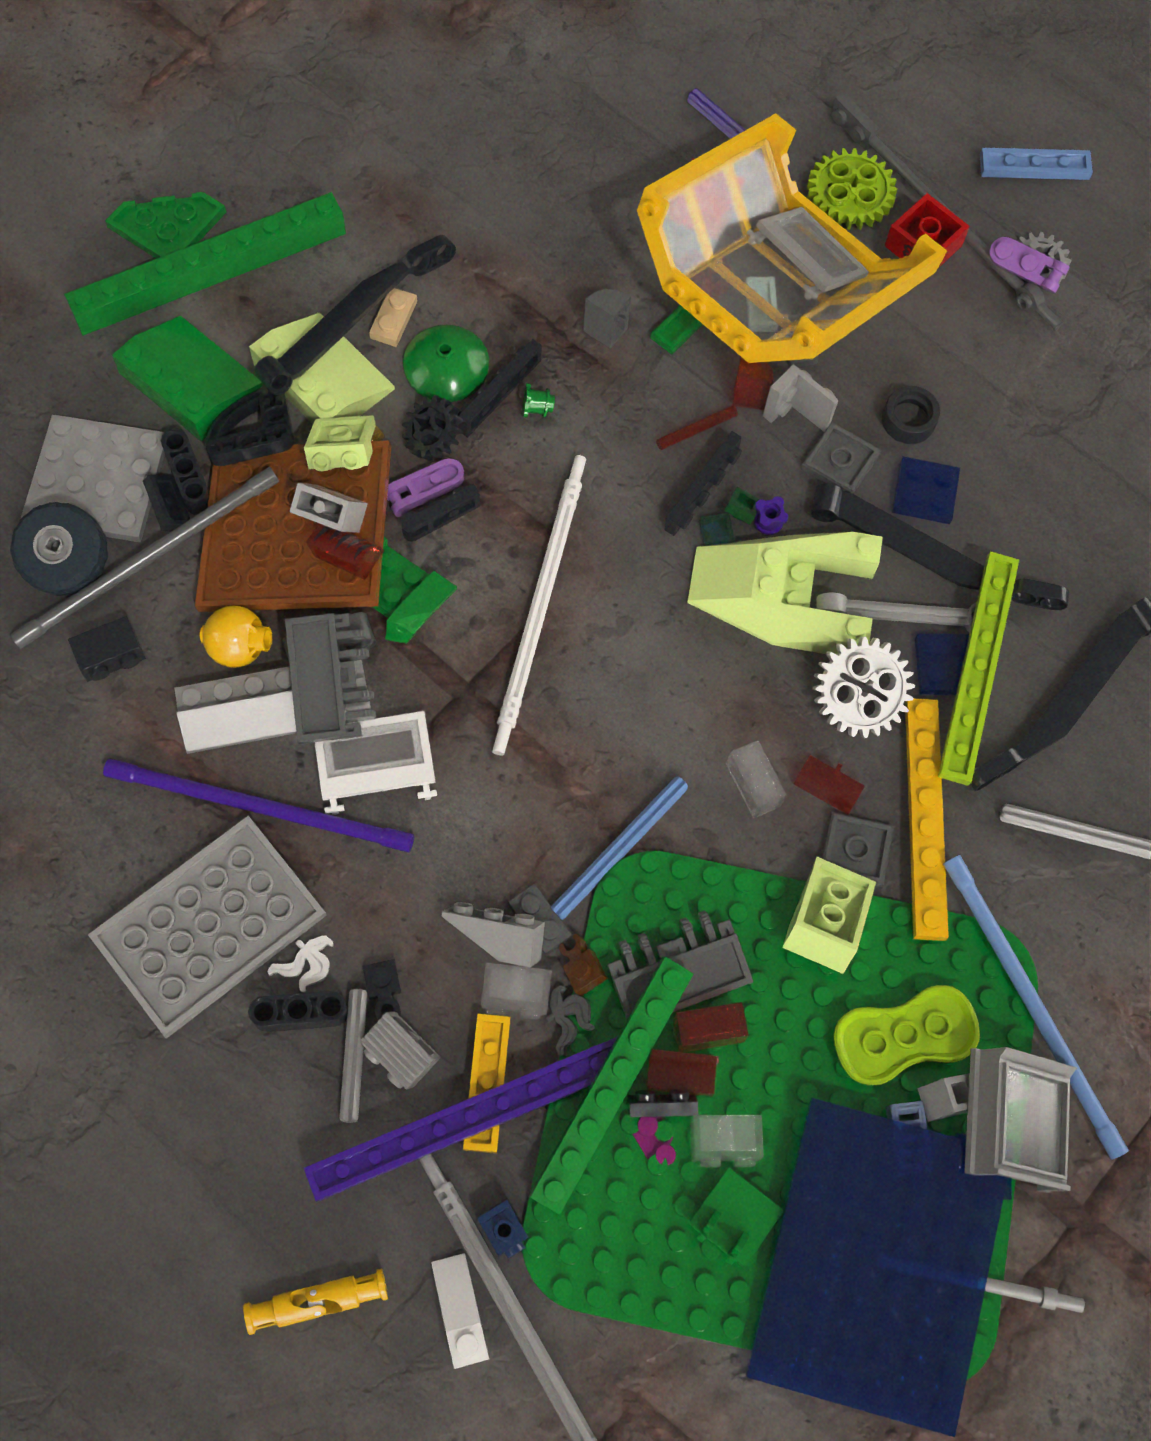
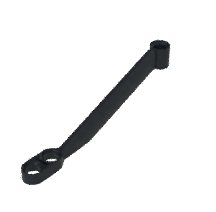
(280, 372)
(834, 504)
(1076, 693)

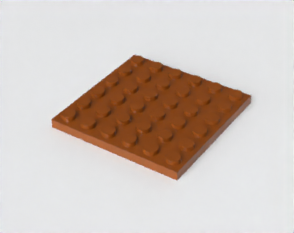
(260, 549)

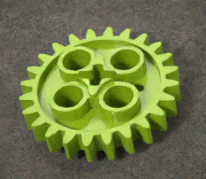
(852, 188)

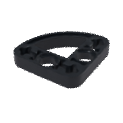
(276, 434)

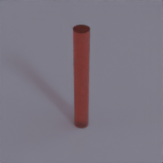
(697, 427)

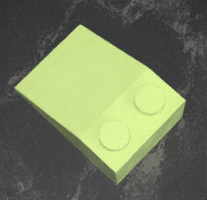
(830, 915)

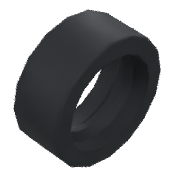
(916, 396)

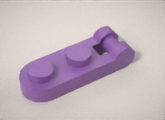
(1027, 263)
(425, 485)

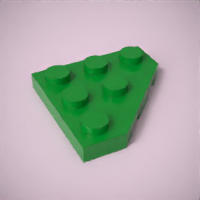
(166, 222)

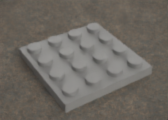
(98, 471)

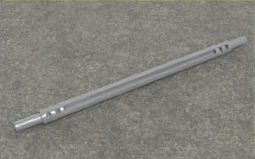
(508, 1304)

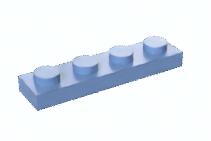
(1036, 163)

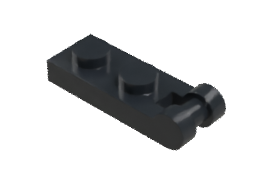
(440, 513)

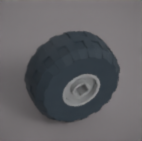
(73, 559)

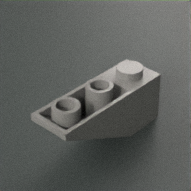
(503, 936)

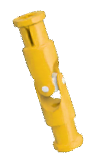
(322, 1300)

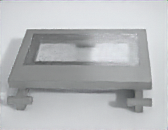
(810, 250)

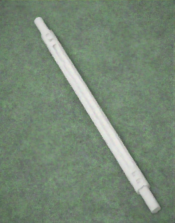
(539, 605)

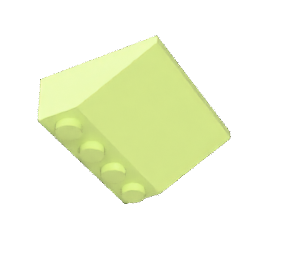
(336, 385)

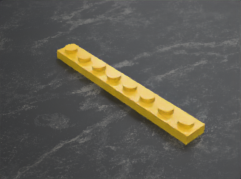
(926, 821)

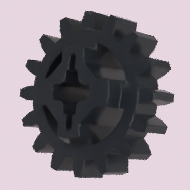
(441, 416)

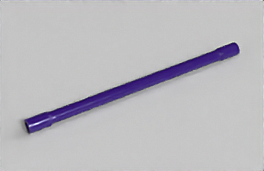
(133, 774)

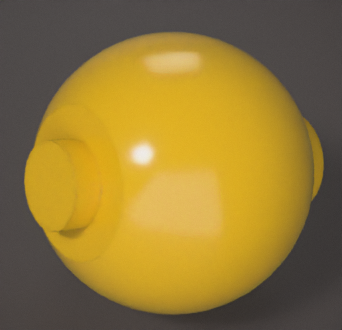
(235, 636)

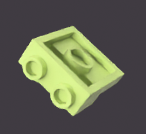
(340, 443)

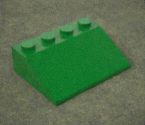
(184, 373)

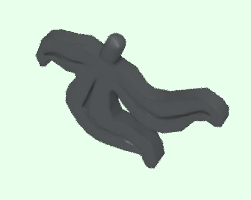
(564, 1007)

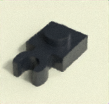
(382, 983)

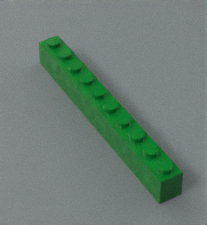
(206, 263)

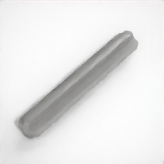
(353, 1056)

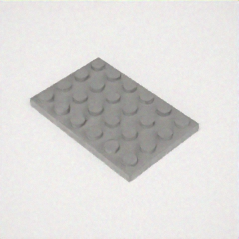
(207, 926)

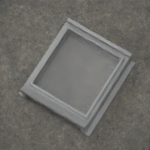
(1018, 1117)

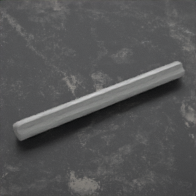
(1076, 830)

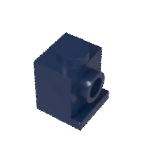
(493, 1220)

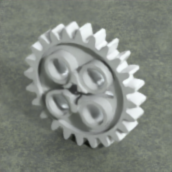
(851, 711)

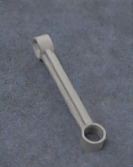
(896, 611)

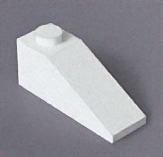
(459, 1311)

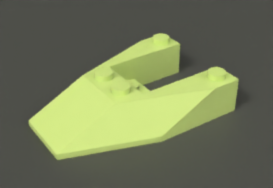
(769, 583)

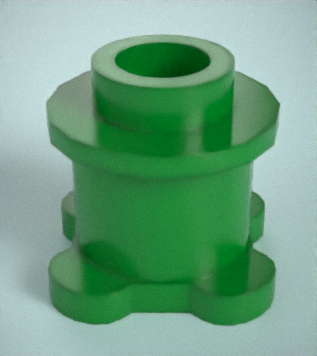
(537, 401)

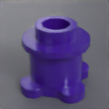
(770, 515)

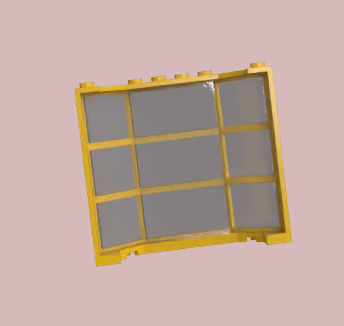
(754, 292)

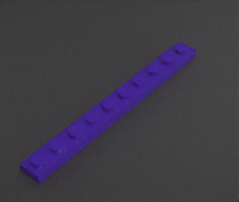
(455, 1123)

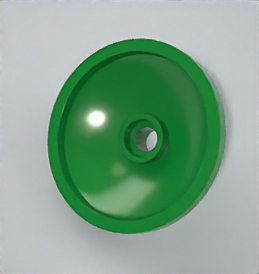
(450, 374)

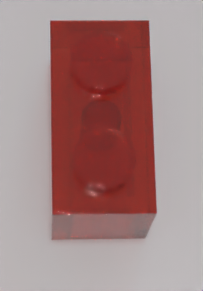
(710, 1027)

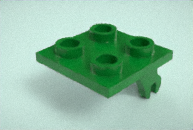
(735, 1217)

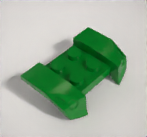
(408, 595)

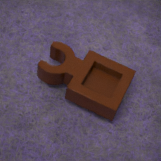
(584, 967)

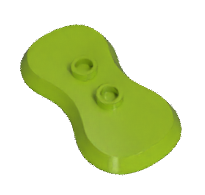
(885, 1041)

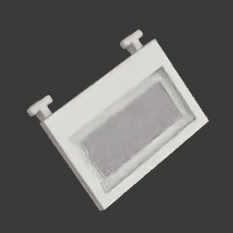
(386, 757)

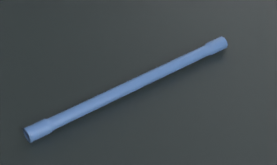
(1103, 1126)

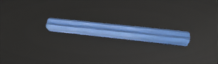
(619, 847)

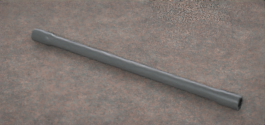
(38, 626)

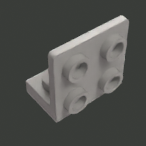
(802, 393)

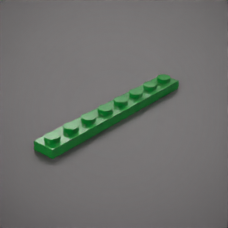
(610, 1085)

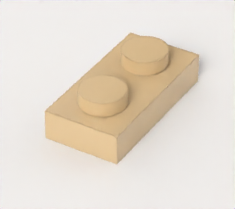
(393, 317)

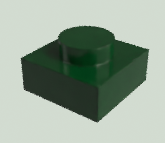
(742, 506)

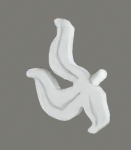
(318, 963)

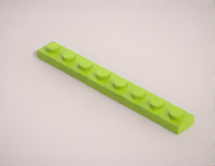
(978, 669)

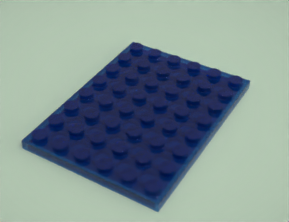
(878, 1269)

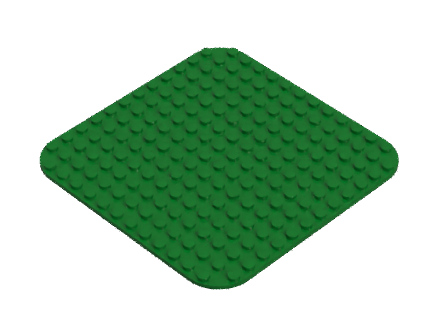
(625, 1230)

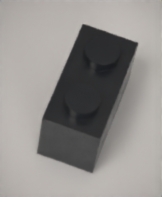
(106, 649)

